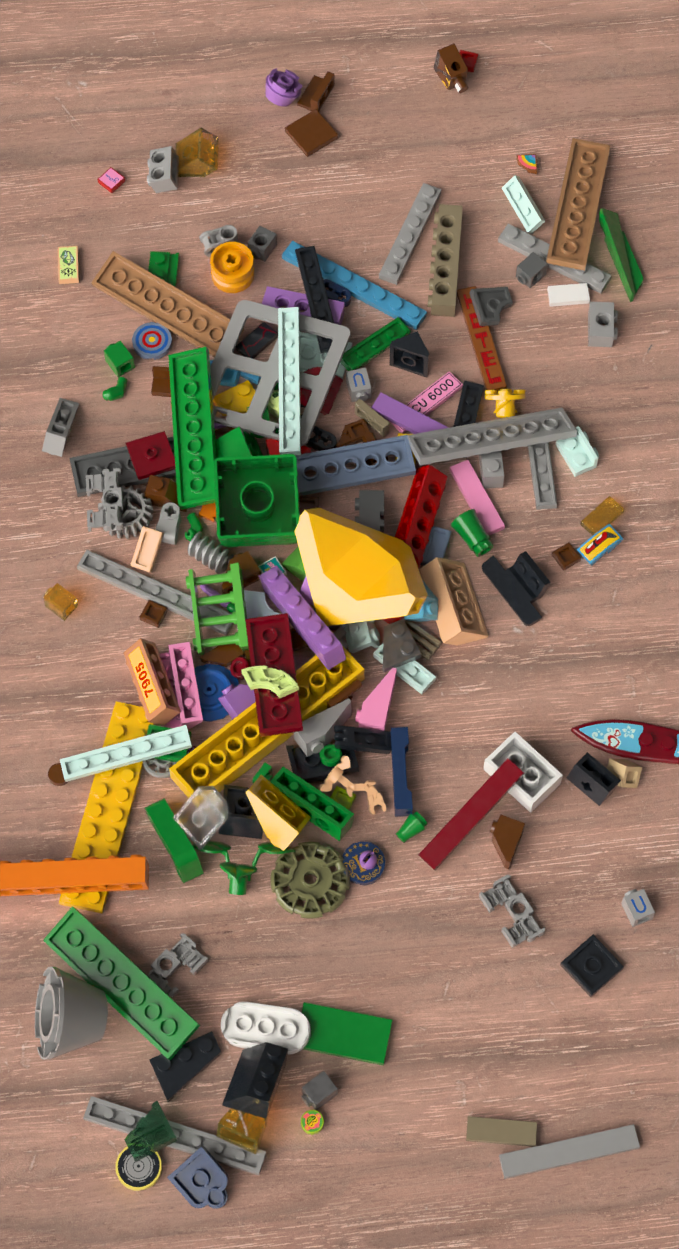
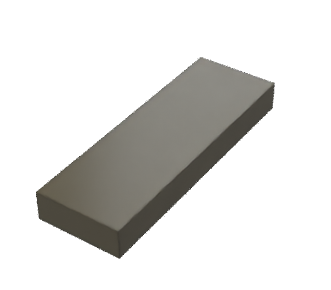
(501, 1131)

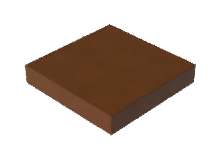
(311, 133)

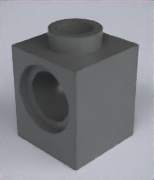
(262, 237)
(531, 270)

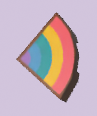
(528, 162)

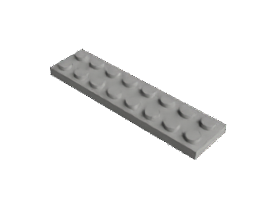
(491, 436)

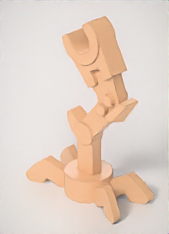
(336, 775)

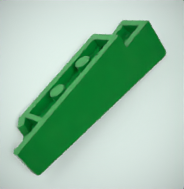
(621, 252)

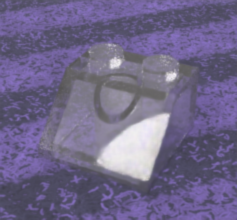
(202, 815)

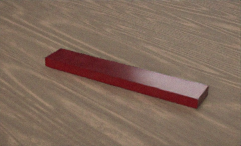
(471, 814)

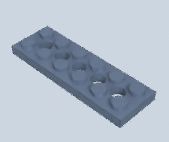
(359, 455)

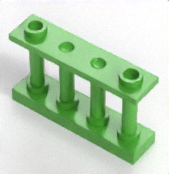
(236, 596)

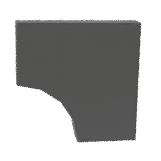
(489, 304)

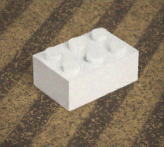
(539, 776)

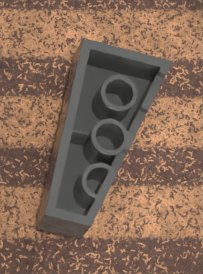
(370, 509)

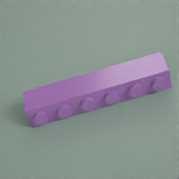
(302, 617)

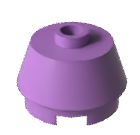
(282, 87)

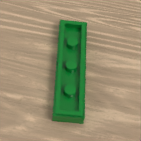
(374, 345)

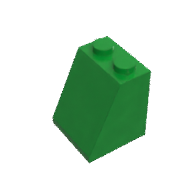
(237, 443)

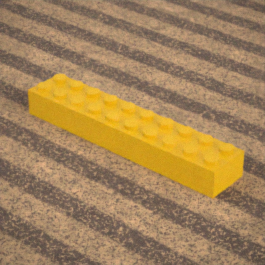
(239, 744)

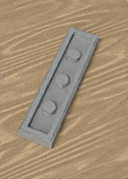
(542, 476)

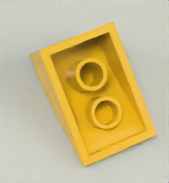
(276, 813)

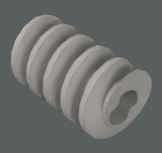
(209, 554)

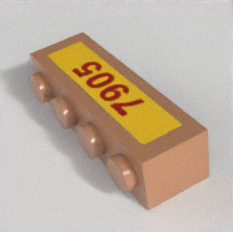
(151, 682)

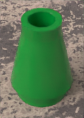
(412, 826)

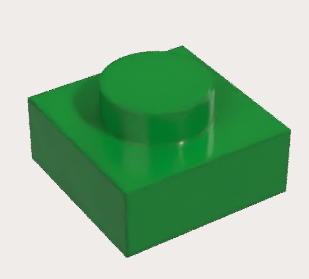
(266, 771)

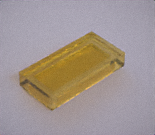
(602, 515)

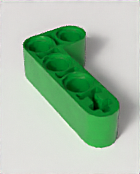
(174, 840)

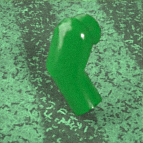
(117, 391)

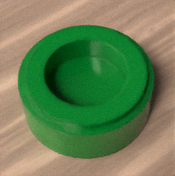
(330, 755)

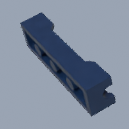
(402, 795)

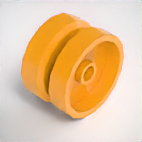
(232, 267)

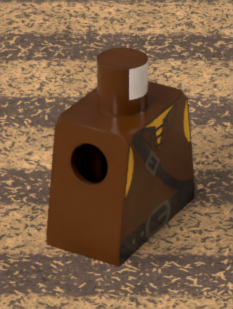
(451, 68)

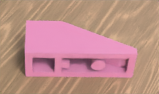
(377, 704)

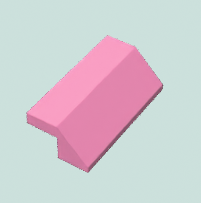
(181, 674)

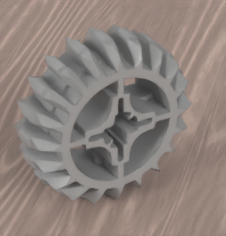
(133, 518)

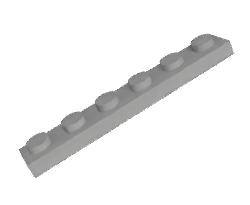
(410, 234)
(526, 244)

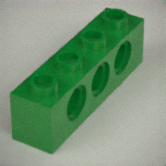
(322, 809)

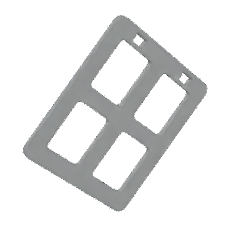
(269, 371)

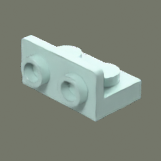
(578, 453)
(362, 635)

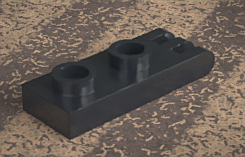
(362, 739)

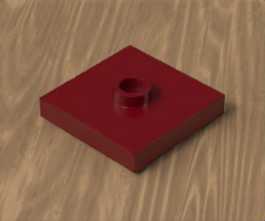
(151, 455)

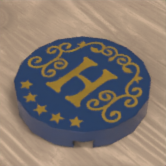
(357, 873)

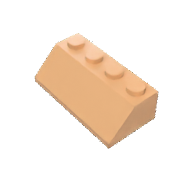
(458, 609)

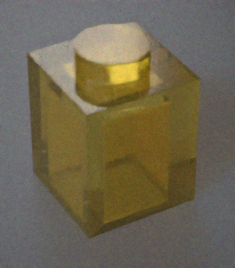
(60, 601)

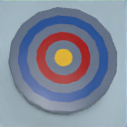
(152, 341)

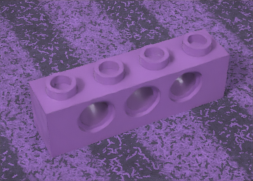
(278, 297)

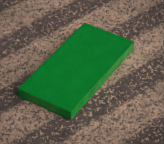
(347, 1033)

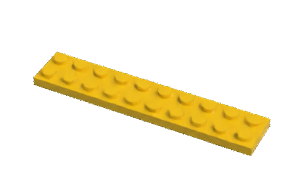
(109, 804)

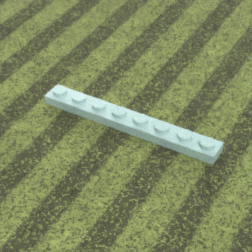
(289, 381)

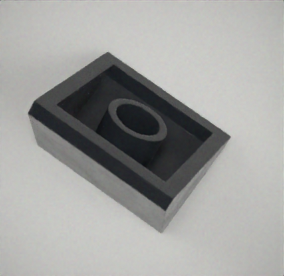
(410, 354)

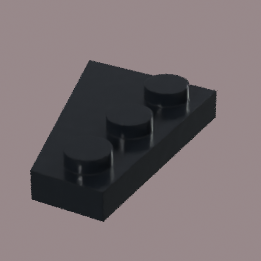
(311, 767)
(186, 1064)

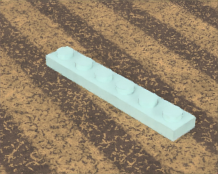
(125, 753)

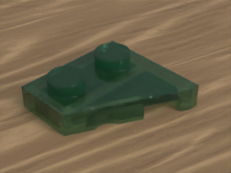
(150, 1134)

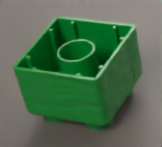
(256, 500)

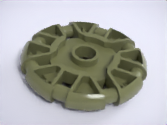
(310, 892)

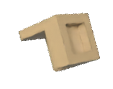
(626, 771)

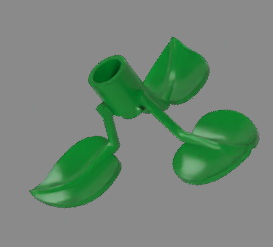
(240, 873)

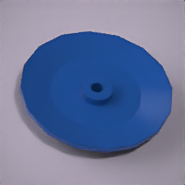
(210, 682)

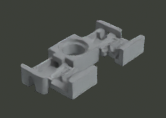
(111, 512)
(506, 893)
(180, 952)

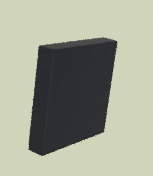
(592, 965)

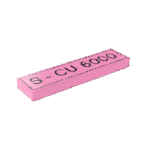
(434, 396)

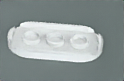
(256, 1023)

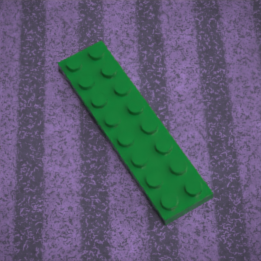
(193, 427)
(124, 983)

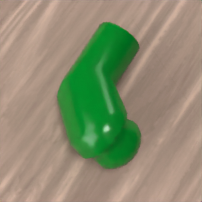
(196, 526)

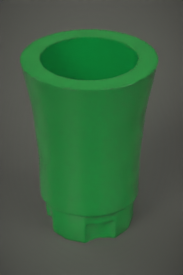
(472, 532)

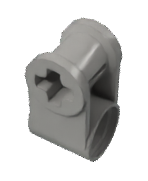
(217, 237)
(168, 524)

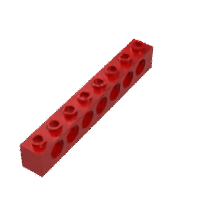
(420, 513)

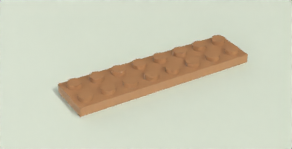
(578, 204)
(161, 303)

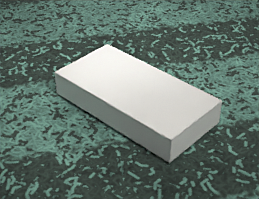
(568, 294)

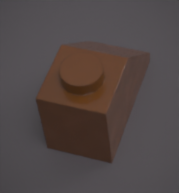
(161, 491)
(249, 568)
(506, 838)

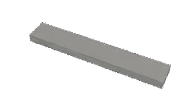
(569, 1151)

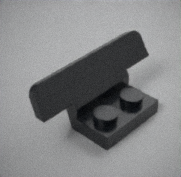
(519, 585)

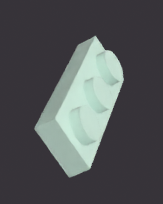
(523, 204)
(411, 673)

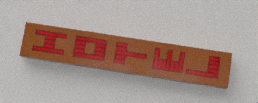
(482, 344)

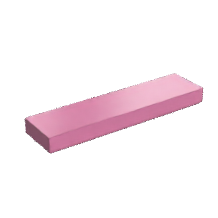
(476, 496)

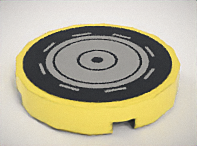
(138, 1174)

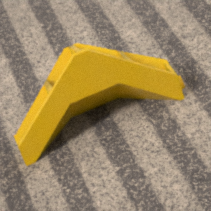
(357, 570)

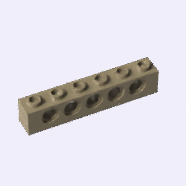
(445, 303)

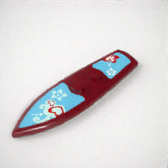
(631, 739)

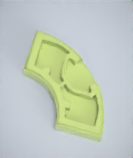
(270, 679)

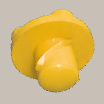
(505, 401)

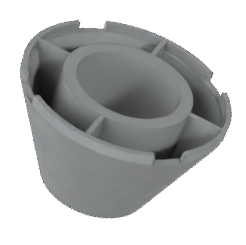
(68, 1014)

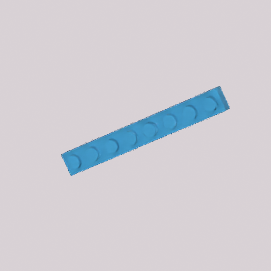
(364, 289)

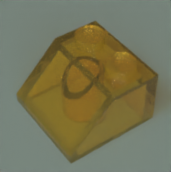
(197, 154)

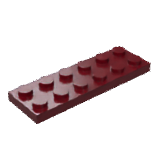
(272, 647)

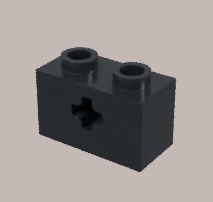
(593, 779)

